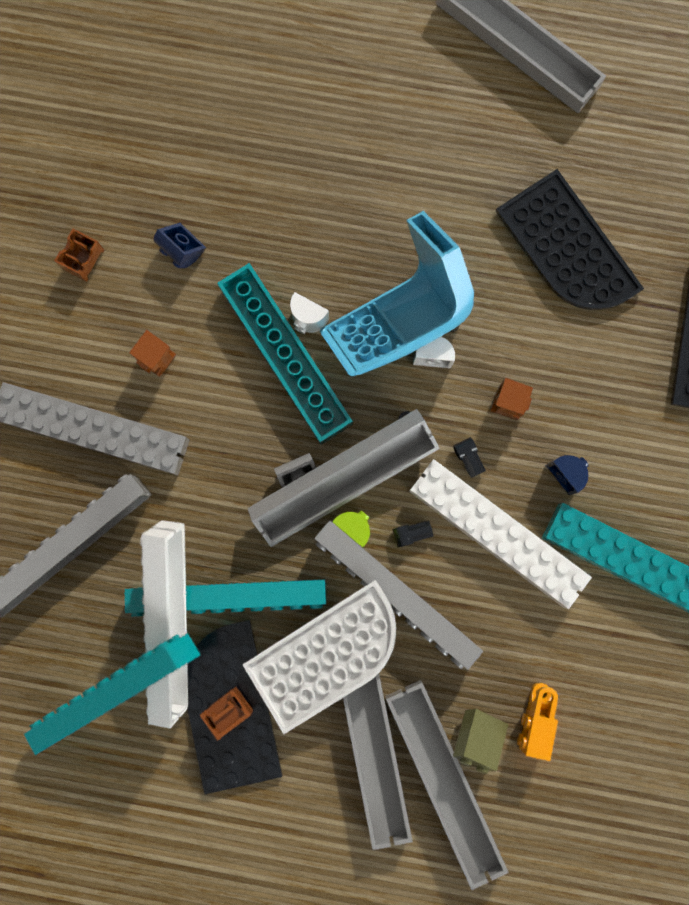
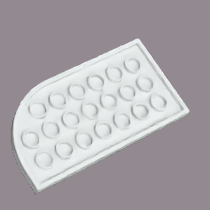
(325, 657)

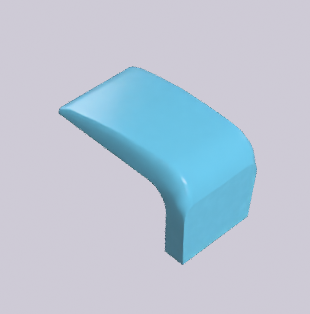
(411, 313)

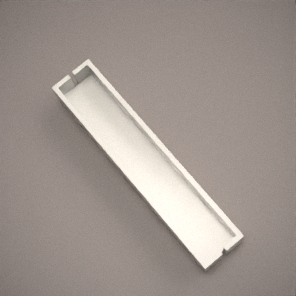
(500, 534)
(165, 615)

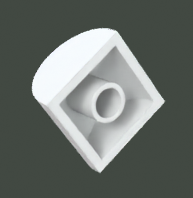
(307, 314)
(436, 354)

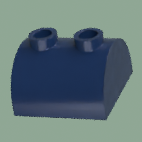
(179, 245)
(570, 473)

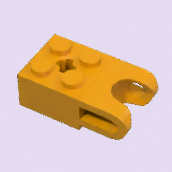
(539, 723)

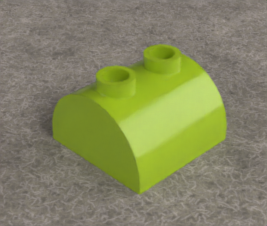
(355, 526)

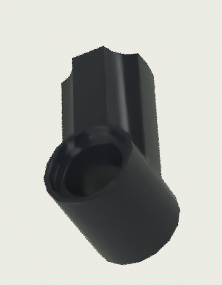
(467, 452)
(408, 534)

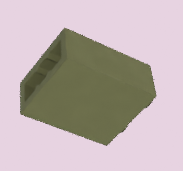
(480, 741)

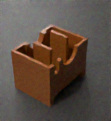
(77, 256)
(152, 353)
(512, 399)
(226, 714)

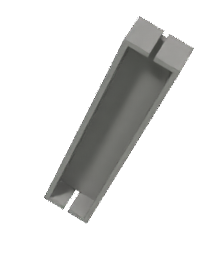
(529, 48)
(92, 429)
(343, 478)
(70, 541)
(401, 597)
(377, 765)
(446, 784)

